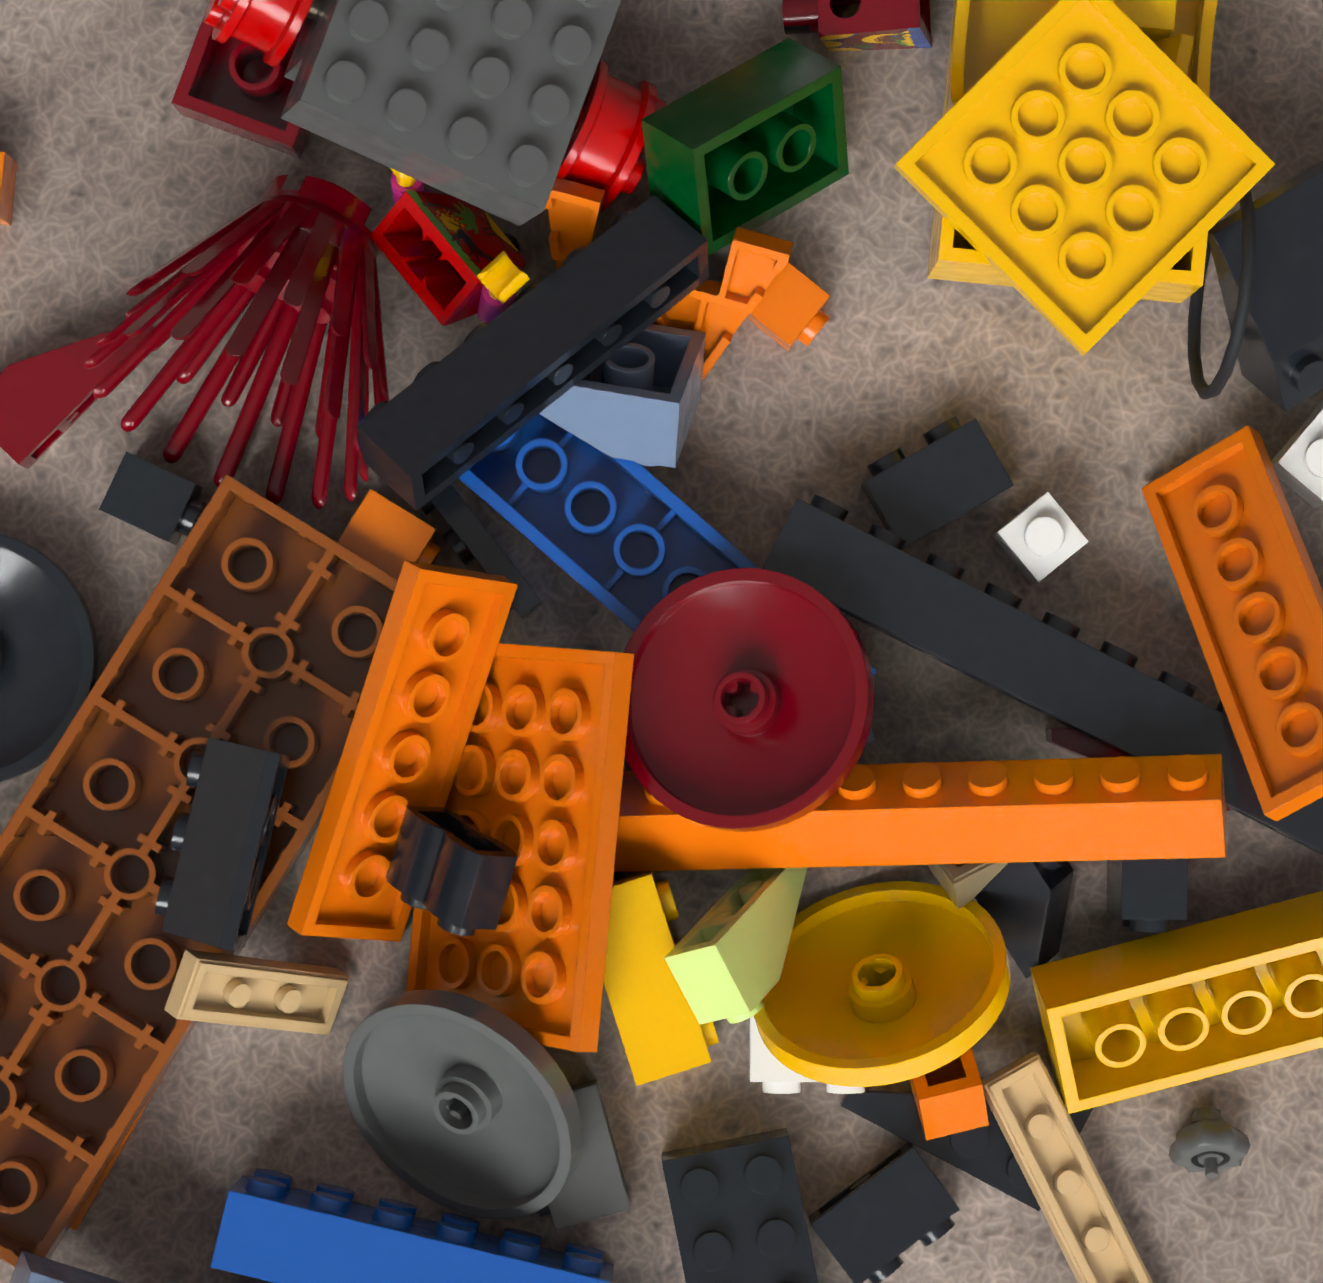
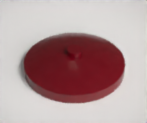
(746, 700)

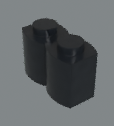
(451, 869)

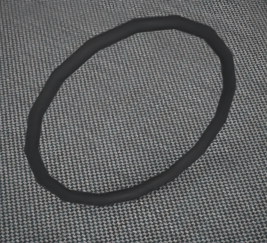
(1241, 312)

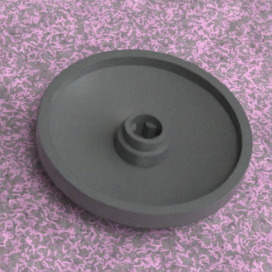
(463, 1104)

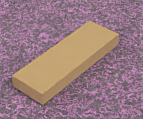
(256, 992)

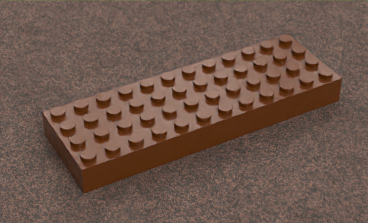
(245, 642)

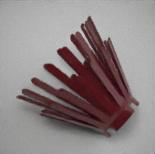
(307, 267)

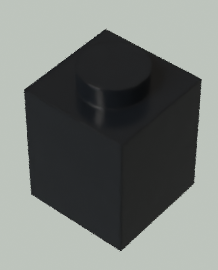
(153, 499)

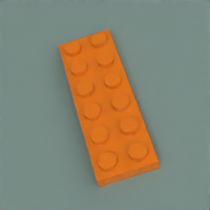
(1251, 610)
(401, 745)

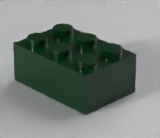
(749, 142)

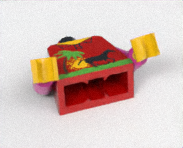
(450, 253)

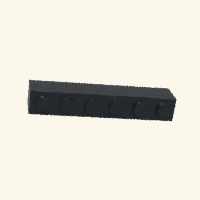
(533, 351)

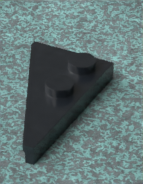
(977, 1151)

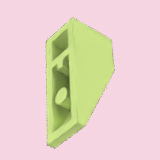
(738, 946)

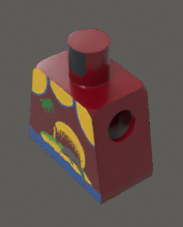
(873, 27)

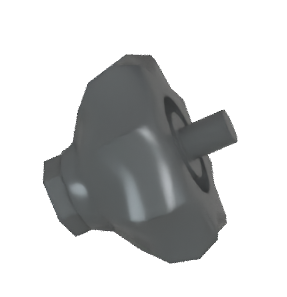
(1209, 1144)

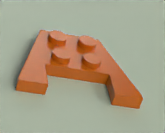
(709, 308)

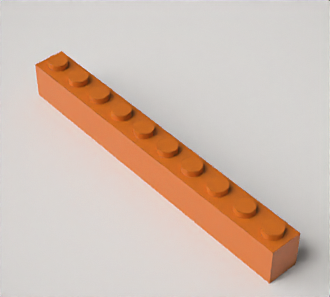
(958, 817)

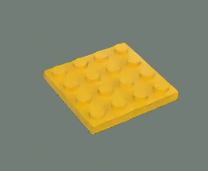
(1084, 166)

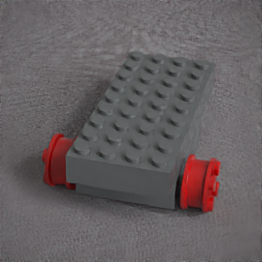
(459, 90)

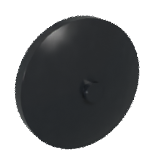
(44, 656)

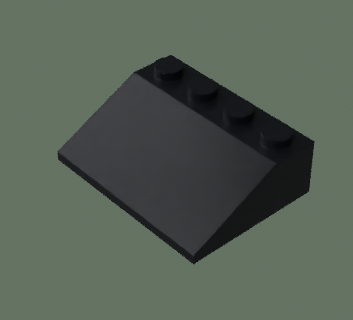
(1285, 314)

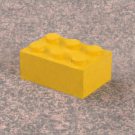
(643, 993)

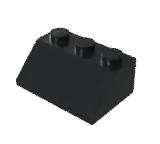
(222, 843)

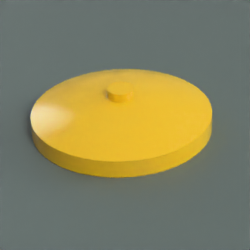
(884, 985)

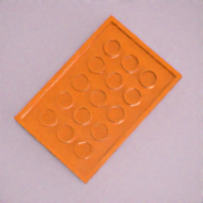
(548, 785)

